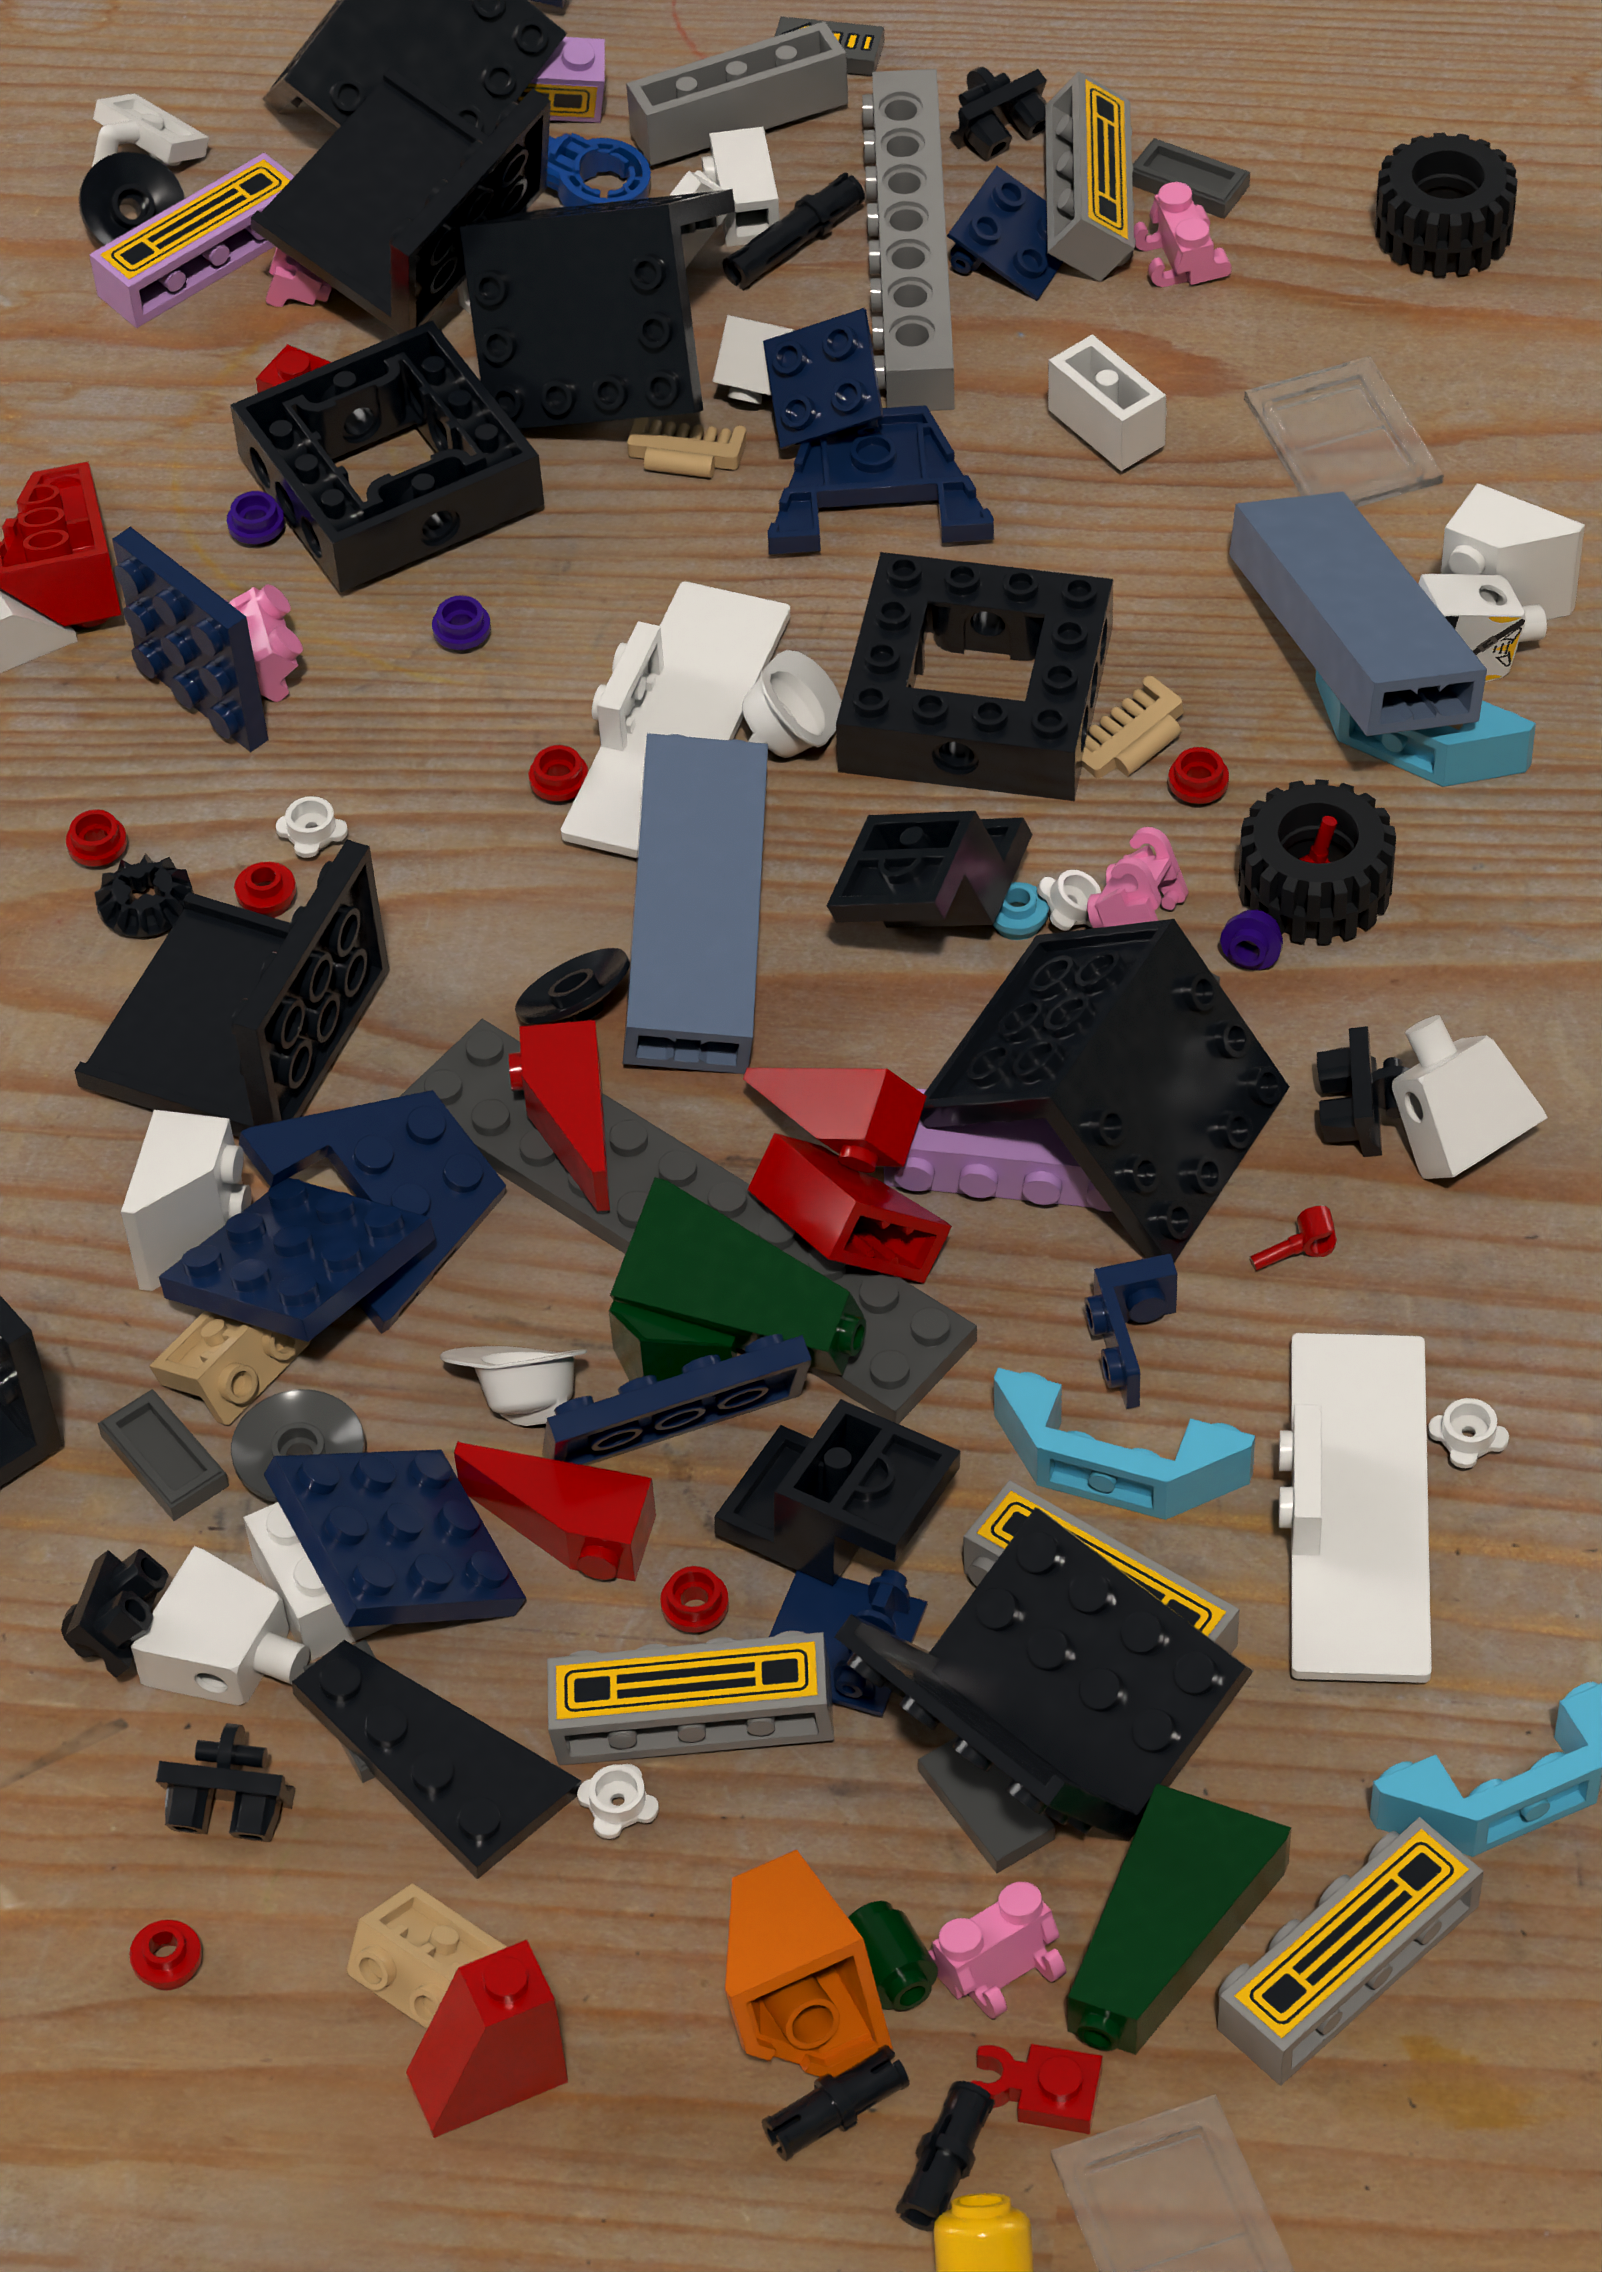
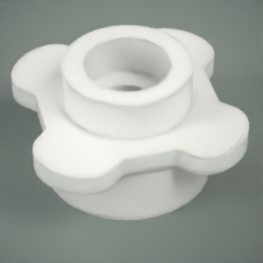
(311, 826)
(1068, 898)
(1473, 1417)
(617, 1782)

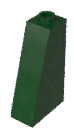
(729, 1280)
(1173, 1909)

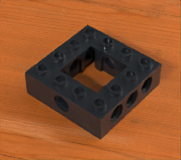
(472, 483)
(966, 738)

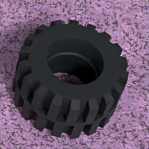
(1445, 204)
(1316, 897)

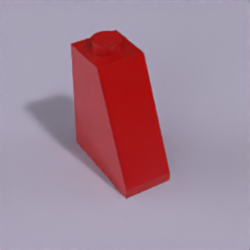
(847, 1210)
(488, 2042)

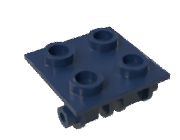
(1006, 232)
(824, 379)
(824, 1608)

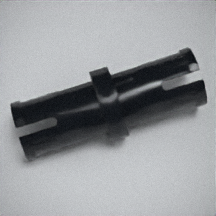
(835, 2102)
(945, 2155)

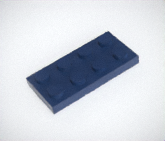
(657, 1411)

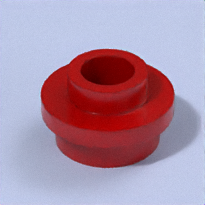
(557, 773)
(1198, 776)
(96, 838)
(265, 888)
(694, 1584)
(168, 1971)

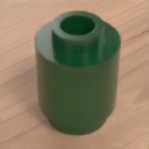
(896, 1955)

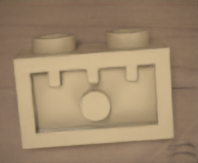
(225, 1363)
(412, 1951)

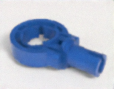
(577, 159)

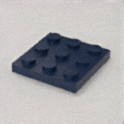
(190, 640)
(297, 1258)
(394, 1537)

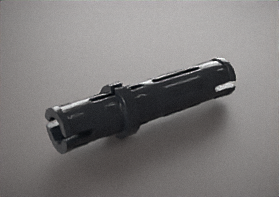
(809, 219)

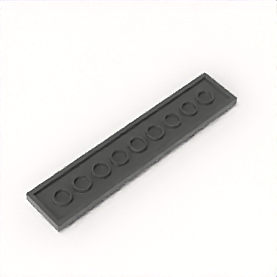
(908, 1333)

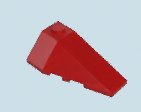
(58, 549)

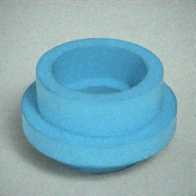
(1021, 912)

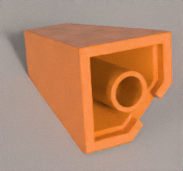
(799, 1972)

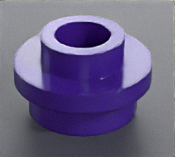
(255, 518)
(461, 623)
(1253, 927)

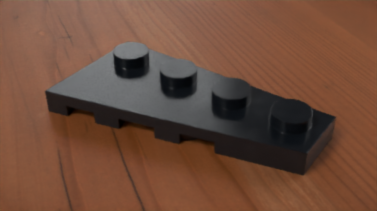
(444, 1765)

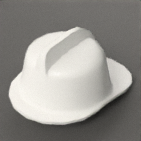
(792, 705)
(519, 1381)

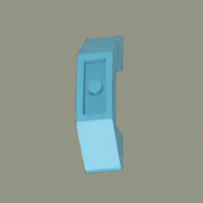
(1446, 756)
(1207, 1466)
(1500, 1808)

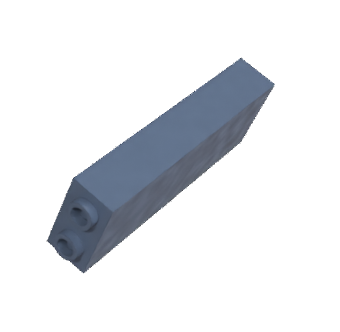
(1357, 614)
(696, 904)

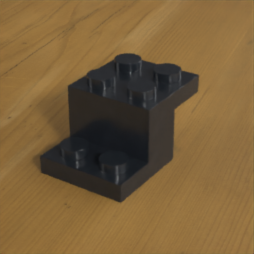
(929, 869)
(836, 1492)

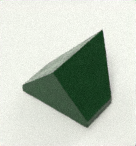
(661, 1344)

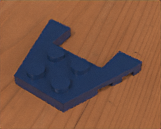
(896, 465)
(397, 1155)

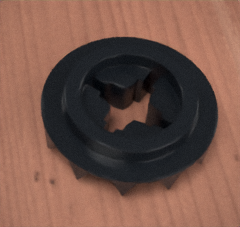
(149, 913)

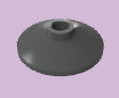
(292, 1425)

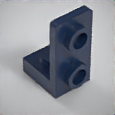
(1126, 1294)

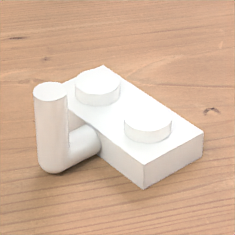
(142, 123)

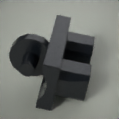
(995, 103)
(1371, 1089)
(114, 1608)
(254, 1794)

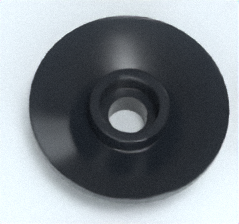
(127, 180)
(573, 988)

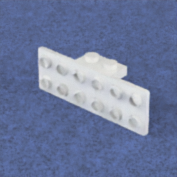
(669, 681)
(1358, 1508)

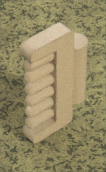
(684, 454)
(1140, 736)

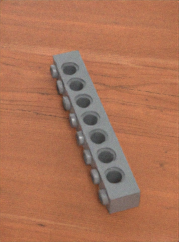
(911, 241)

